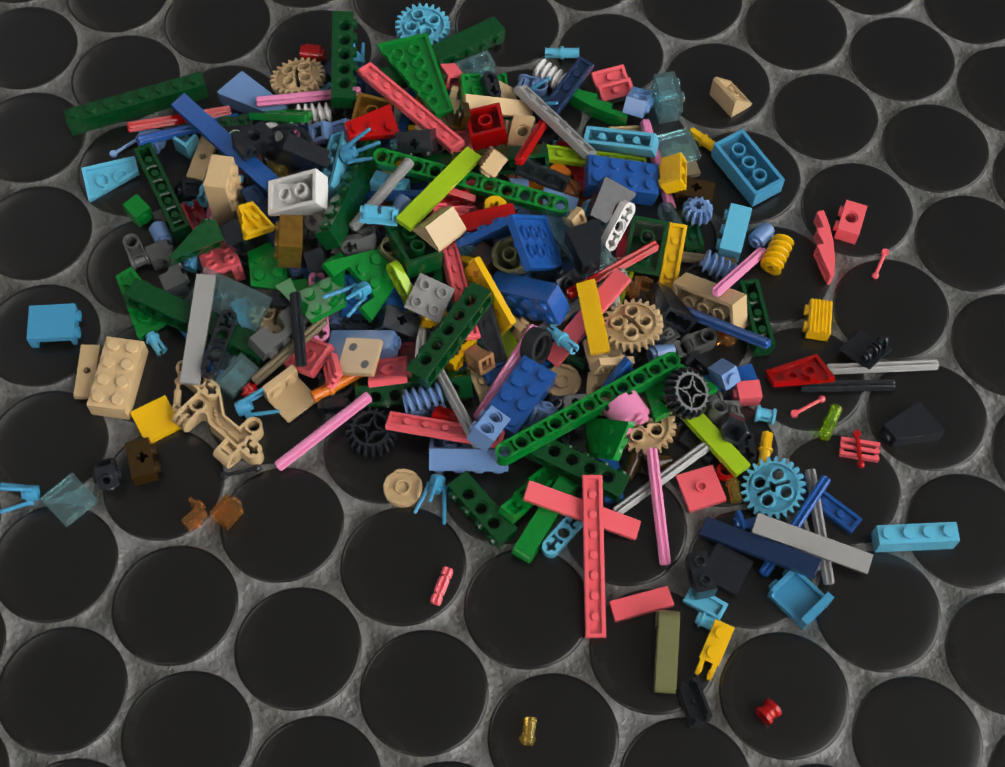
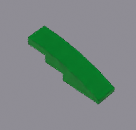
(601, 110)
(515, 506)

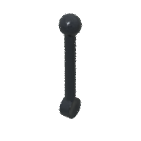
(224, 475)

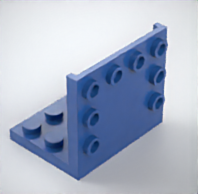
(531, 239)

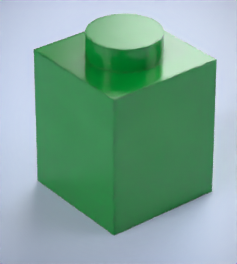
(138, 210)

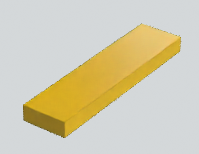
(672, 254)
(593, 317)

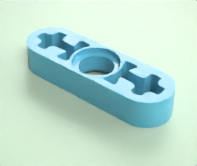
(558, 547)

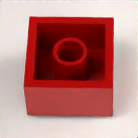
(487, 127)

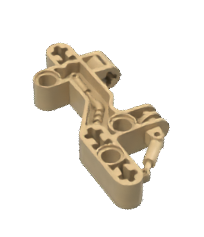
(235, 439)

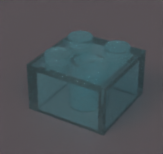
(667, 97)

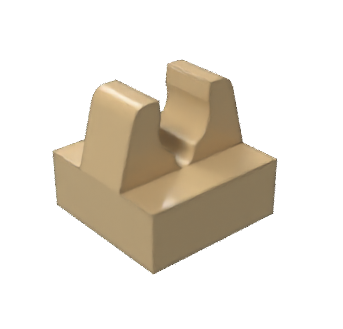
(575, 217)

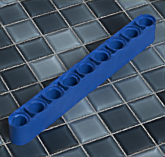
(221, 140)

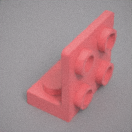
(223, 261)

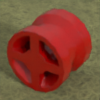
(768, 711)

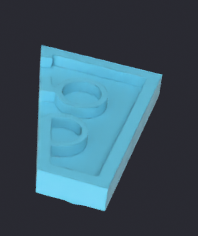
(109, 175)

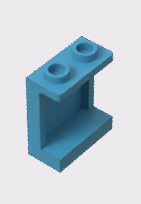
(53, 323)
(798, 598)

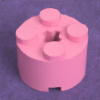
(628, 408)

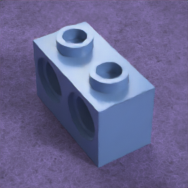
(638, 102)
(488, 428)

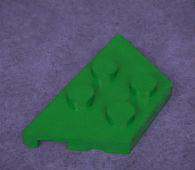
(288, 116)
(607, 437)

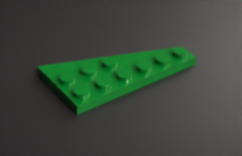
(418, 67)

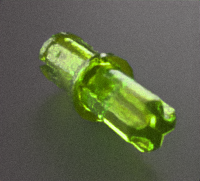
(830, 422)

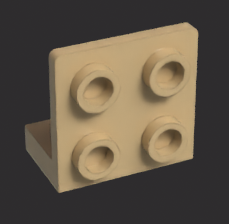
(604, 363)
(288, 394)

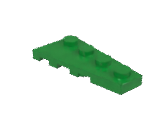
(142, 323)

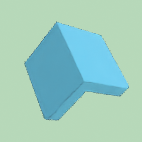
(187, 145)

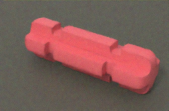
(441, 586)

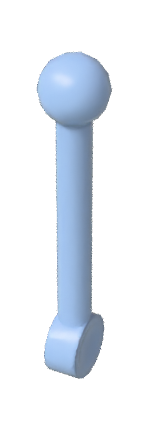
(113, 153)

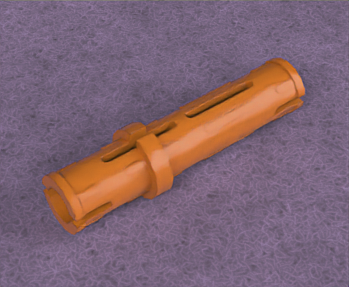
(323, 391)

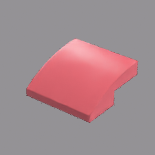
(611, 83)

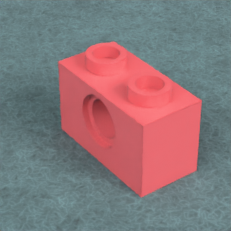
(846, 230)

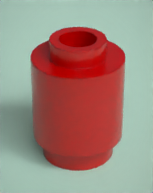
(313, 51)

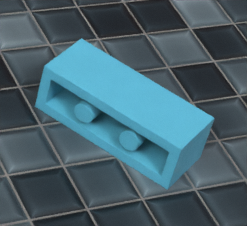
(733, 231)

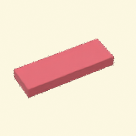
(641, 604)

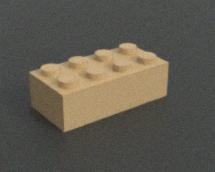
(223, 188)
(117, 378)

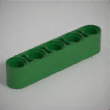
(541, 524)

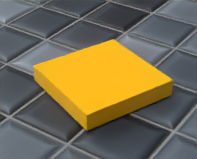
(155, 419)

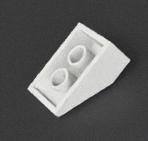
(298, 194)

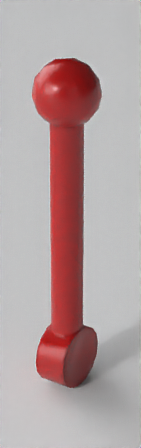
(856, 434)

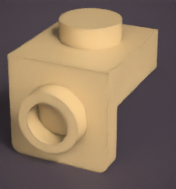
(520, 327)

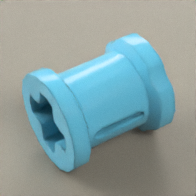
(765, 415)

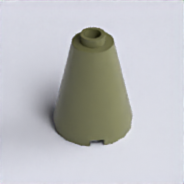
(507, 258)

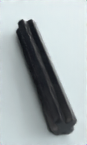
(298, 329)

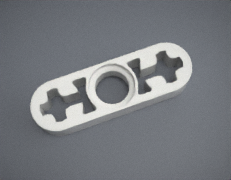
(619, 212)

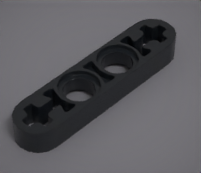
(219, 344)

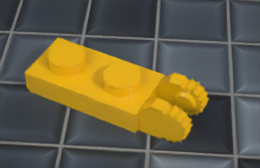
(714, 647)

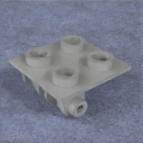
(429, 298)

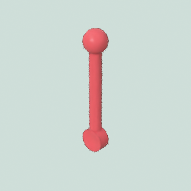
(884, 252)
(794, 413)

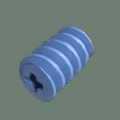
(716, 265)
(422, 397)

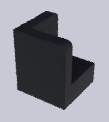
(733, 428)

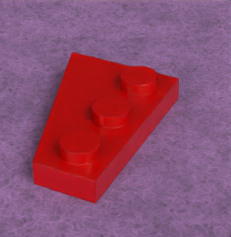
(380, 121)
(800, 372)

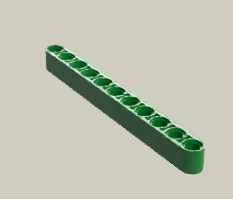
(478, 188)
(582, 415)

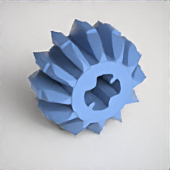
(697, 211)

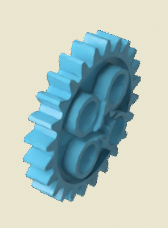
(423, 20)
(766, 472)

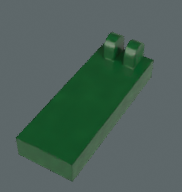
(693, 237)

